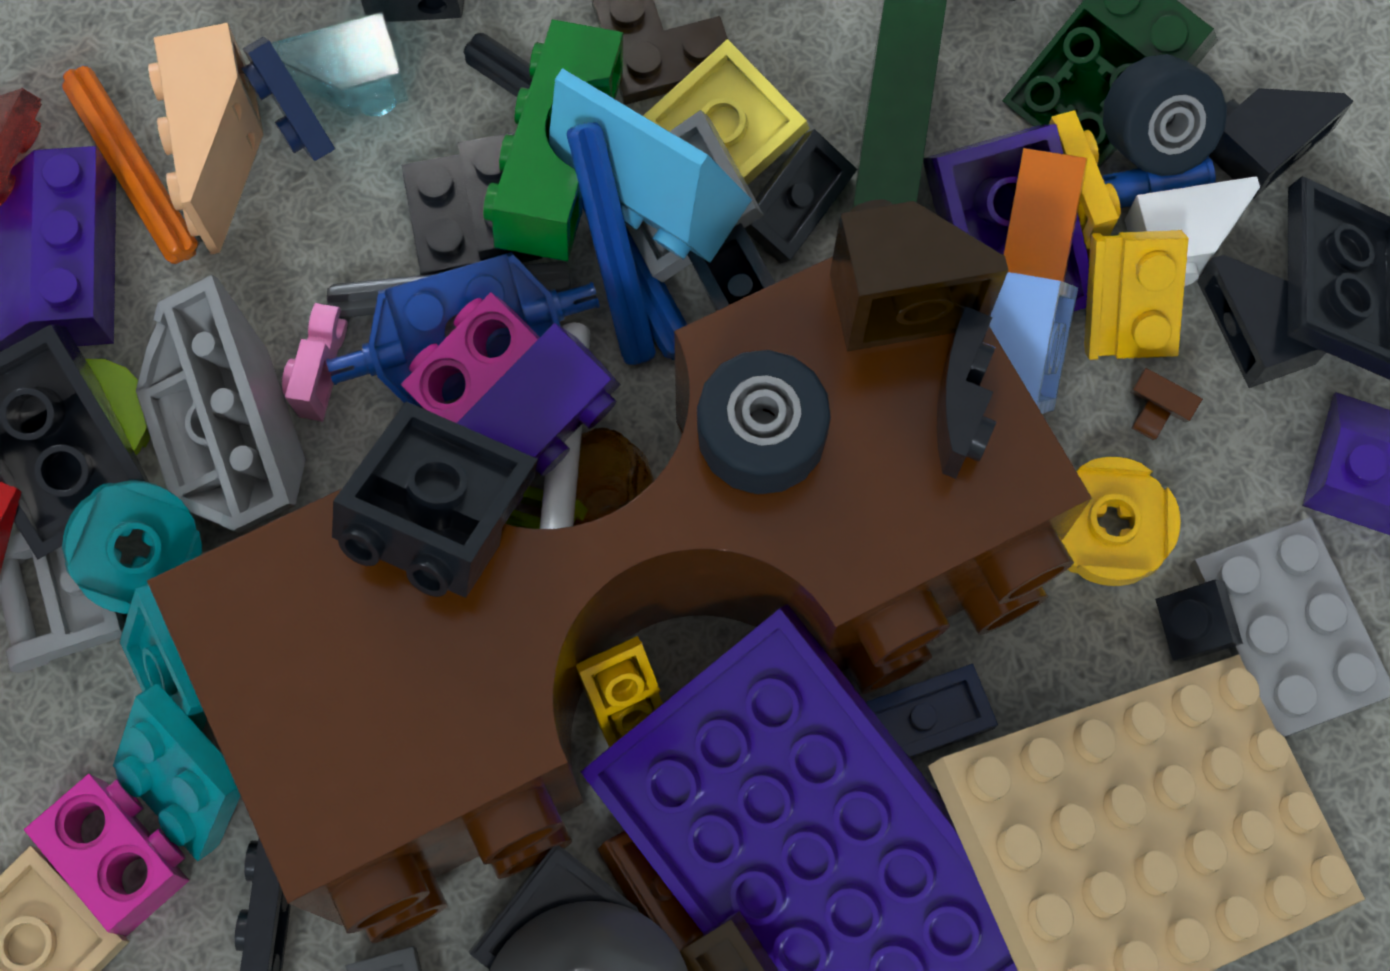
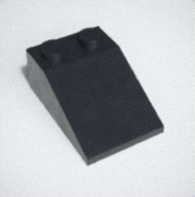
(56, 435)

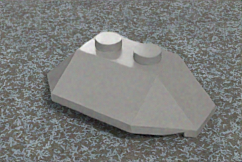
(218, 411)

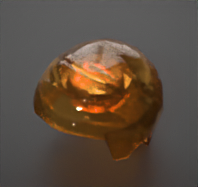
(609, 473)

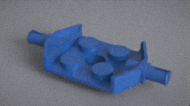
(417, 312)

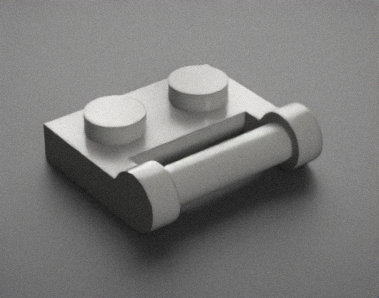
(72, 617)

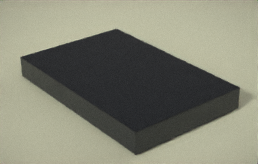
(1339, 276)

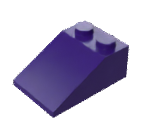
(978, 187)

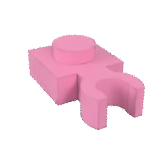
(307, 378)

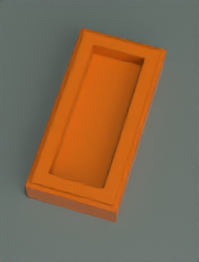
(1044, 214)

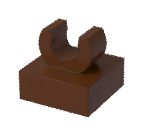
(1162, 400)

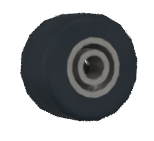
(1164, 115)
(762, 449)

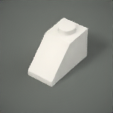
(1201, 211)

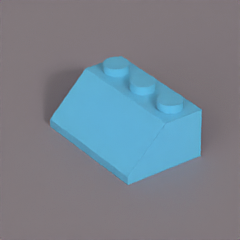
(654, 171)

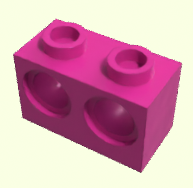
(466, 353)
(97, 867)

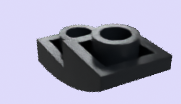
(961, 399)

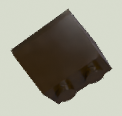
(908, 274)

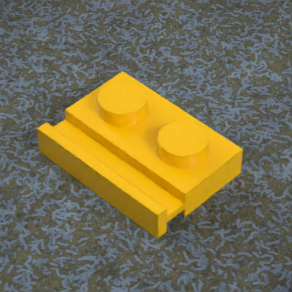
(1099, 201)
(1135, 294)

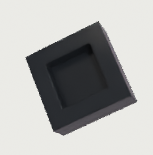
(1198, 621)

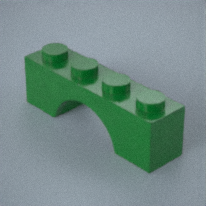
(538, 194)

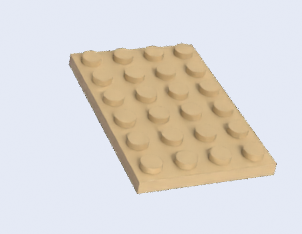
(1147, 830)

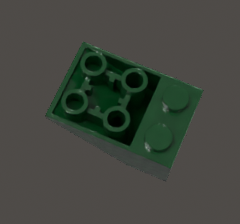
(1095, 50)

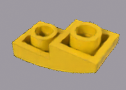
(620, 688)

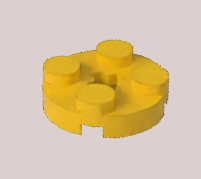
(1151, 516)

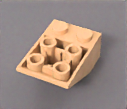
(207, 126)

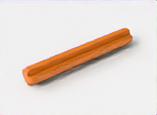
(129, 164)

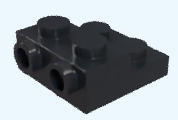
(448, 206)
(431, 501)

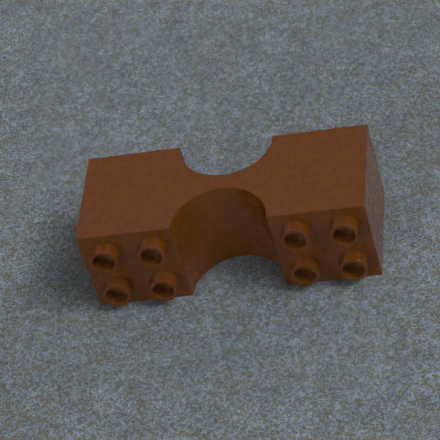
(430, 730)

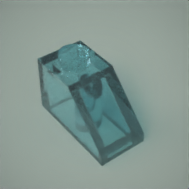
(346, 66)

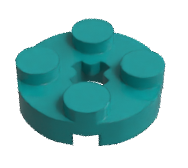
(115, 512)

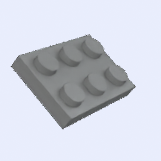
(1297, 627)

